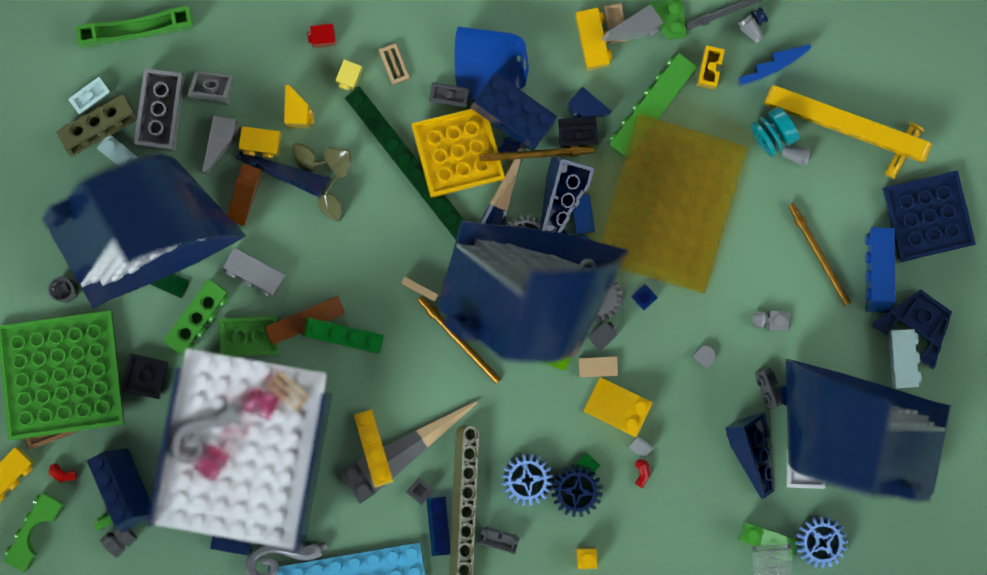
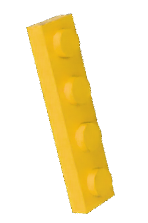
(373, 448)

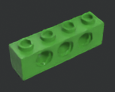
(174, 337)

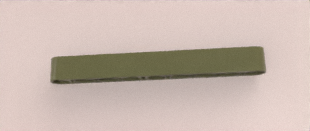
(467, 501)

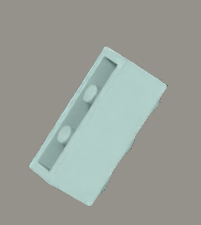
(904, 358)

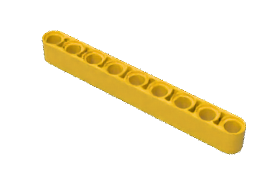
(848, 124)

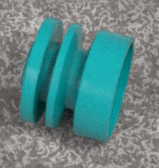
(771, 133)

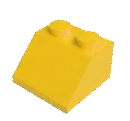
(297, 111)

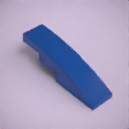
(779, 61)

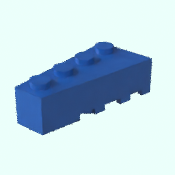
(880, 269)

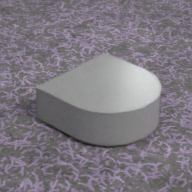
(705, 356)

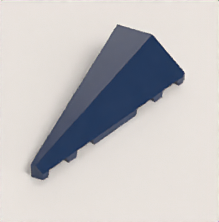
(302, 179)

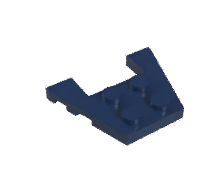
(924, 316)

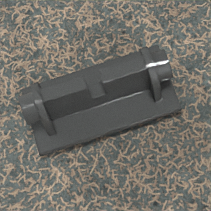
(766, 380)
(504, 542)

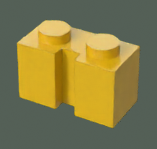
(708, 76)
(260, 141)

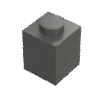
(603, 335)

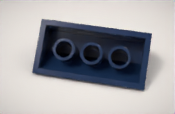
(120, 488)

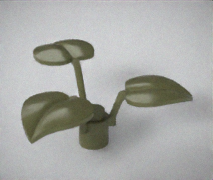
(338, 161)

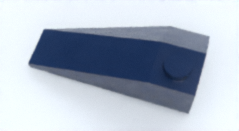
(563, 189)
(750, 446)

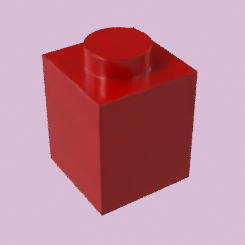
(322, 35)

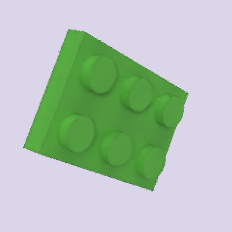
(246, 336)

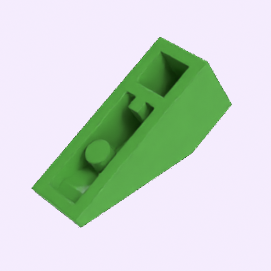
(760, 536)

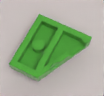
(673, 17)

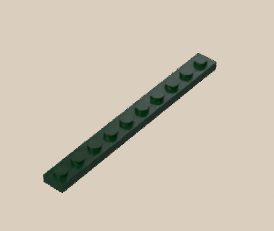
(403, 158)

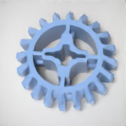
(536, 478)
(815, 547)

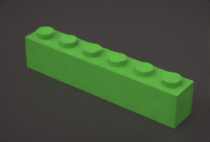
(656, 99)

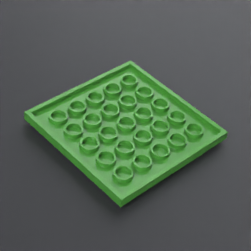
(60, 375)

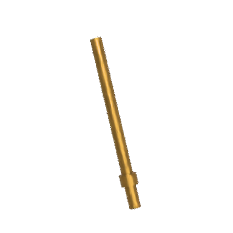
(573, 151)
(800, 221)
(432, 312)

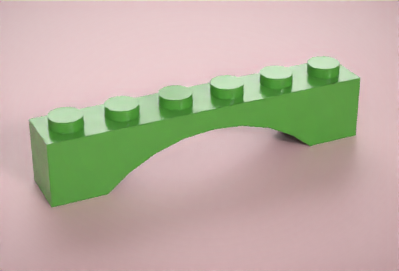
(112, 32)

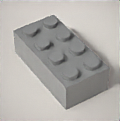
(159, 109)

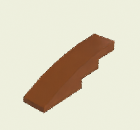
(295, 323)

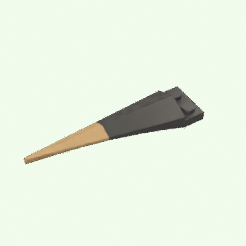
(398, 454)

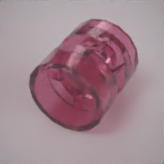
(260, 403)
(211, 462)

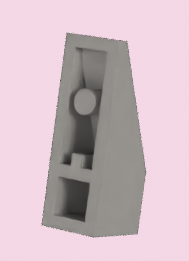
(637, 26)
(220, 139)

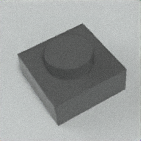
(420, 491)

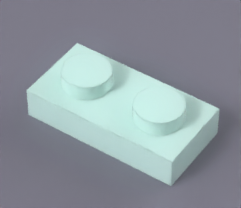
(89, 95)
(115, 150)

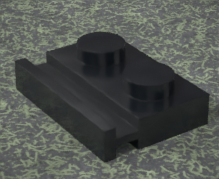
(577, 131)

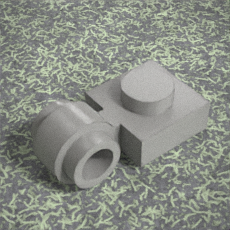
(777, 320)

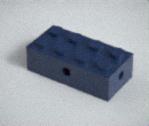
(513, 112)

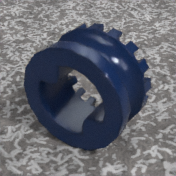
(759, 16)

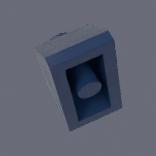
(587, 105)

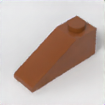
(244, 193)

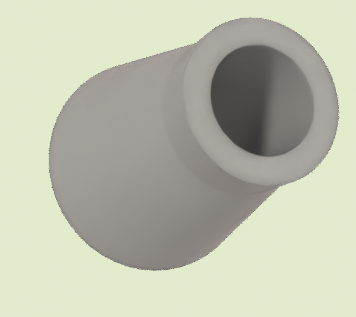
(751, 28)
(797, 154)

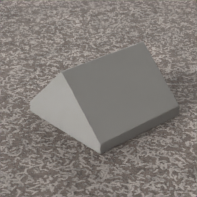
(211, 87)

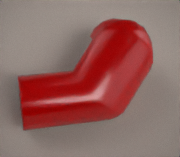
(644, 470)

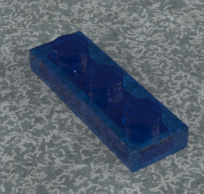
(438, 526)

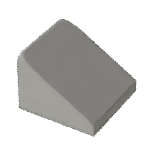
(640, 447)

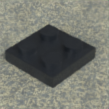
(145, 376)

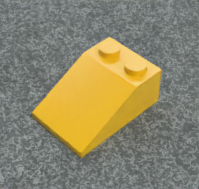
(618, 407)

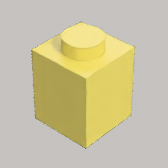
(348, 75)

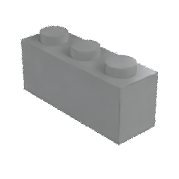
(253, 272)

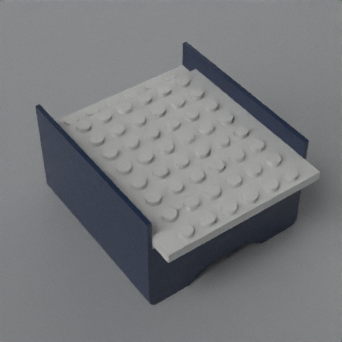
(272, 464)

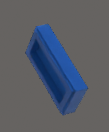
(584, 216)

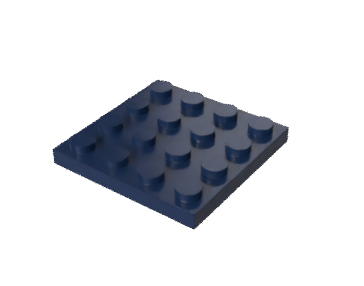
(929, 216)

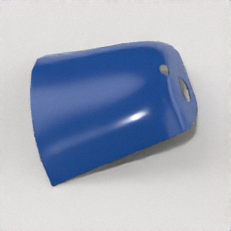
(483, 53)

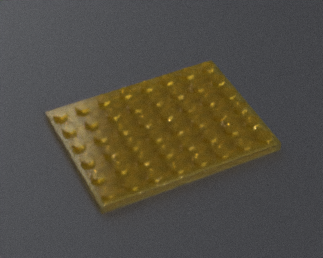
(673, 202)

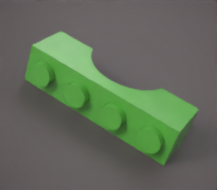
(22, 553)

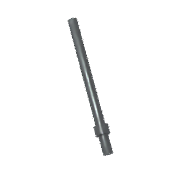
(705, 19)

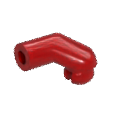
(60, 475)

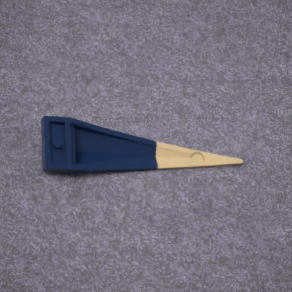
(498, 207)

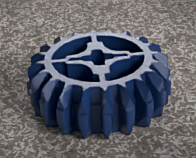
(585, 491)

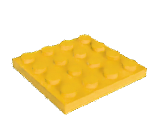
(451, 151)

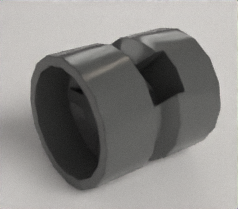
(63, 289)
(116, 541)

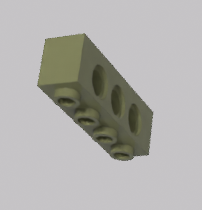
(93, 134)

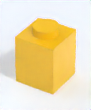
(586, 558)

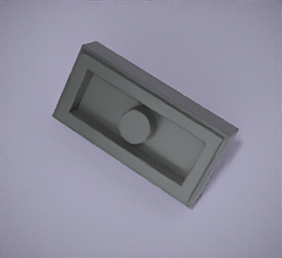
(449, 95)

